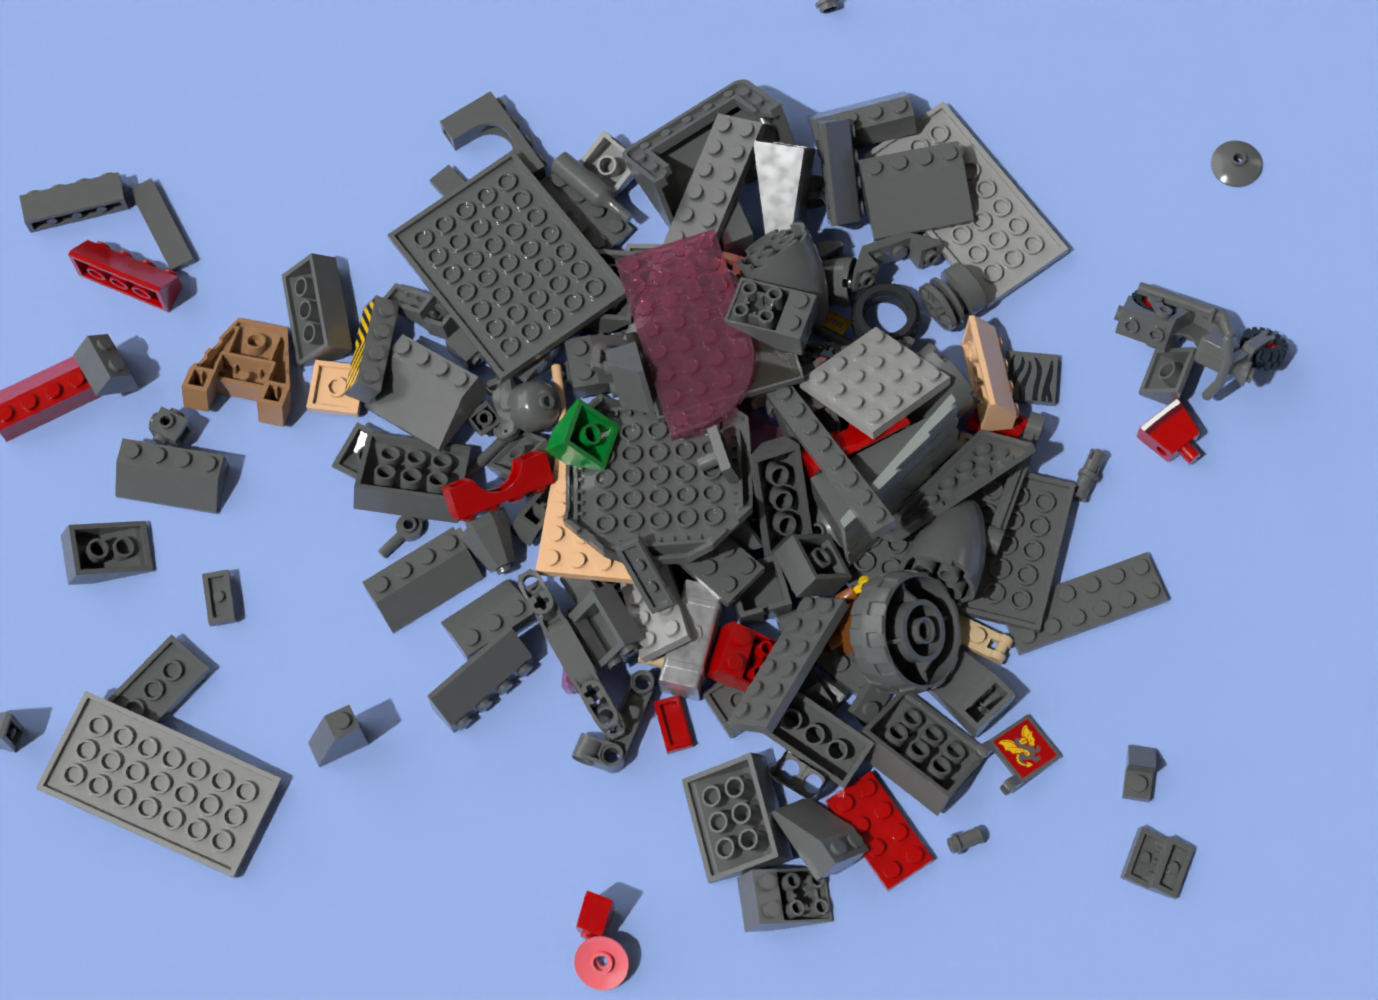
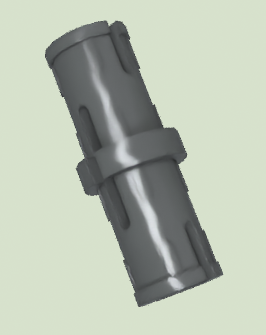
(1088, 475)

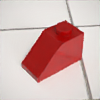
(595, 915)

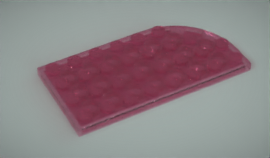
(679, 311)

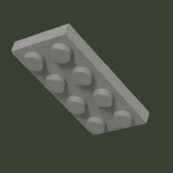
(660, 630)

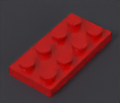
(893, 846)

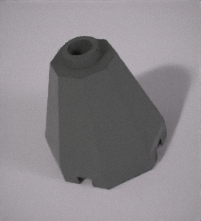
(490, 540)

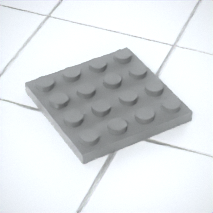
(874, 382)

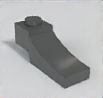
(423, 310)

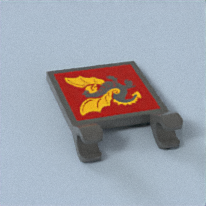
(1022, 751)

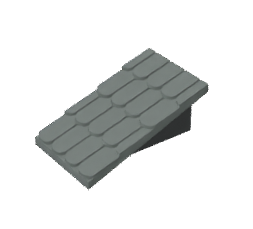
(893, 471)

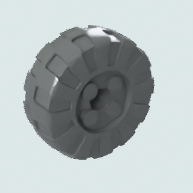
(905, 632)

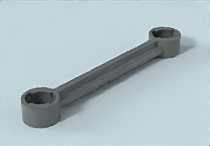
(1012, 486)

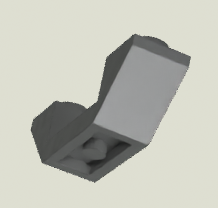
(918, 248)

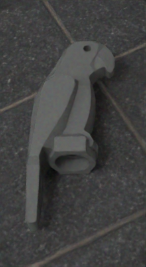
(500, 393)

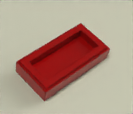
(673, 724)

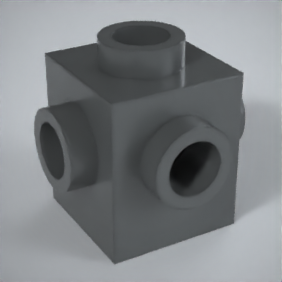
(170, 427)

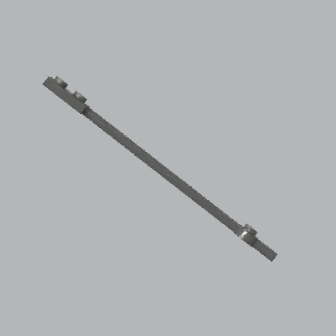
(416, 531)

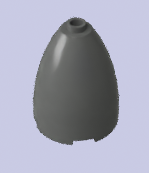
(789, 261)
(958, 387)
(952, 550)

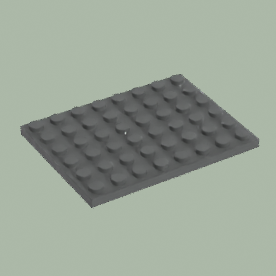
(508, 265)
(1021, 574)

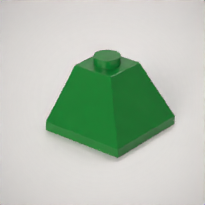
(583, 437)

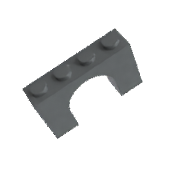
(489, 117)

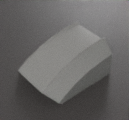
(606, 162)

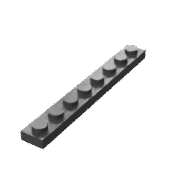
(832, 461)

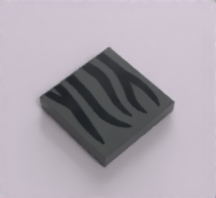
(1033, 377)

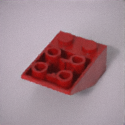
(737, 655)

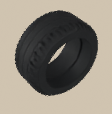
(890, 294)

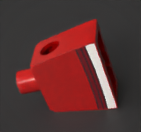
(1171, 433)

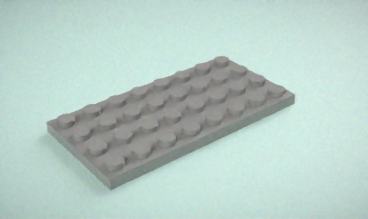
(1008, 235)
(159, 784)

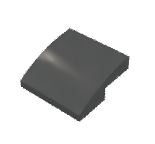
(1157, 863)

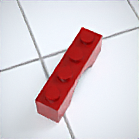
(528, 474)

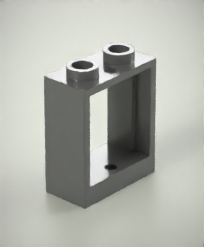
(617, 618)

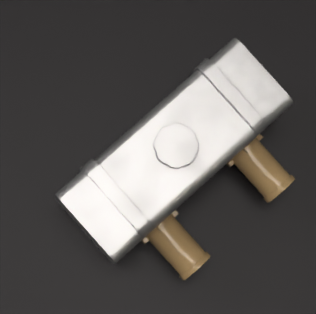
(686, 665)

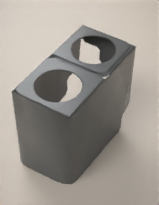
(804, 771)

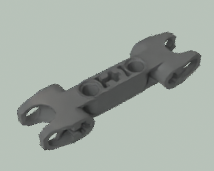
(572, 655)

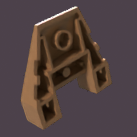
(244, 364)

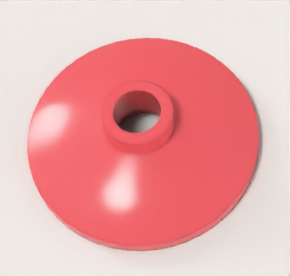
(594, 972)

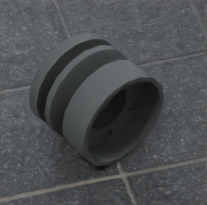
(952, 296)

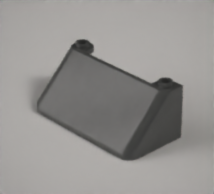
(669, 155)

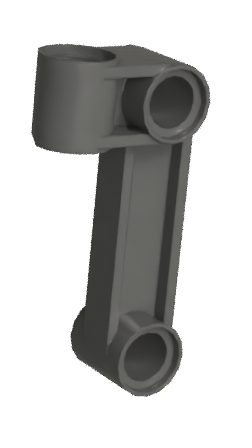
(633, 708)

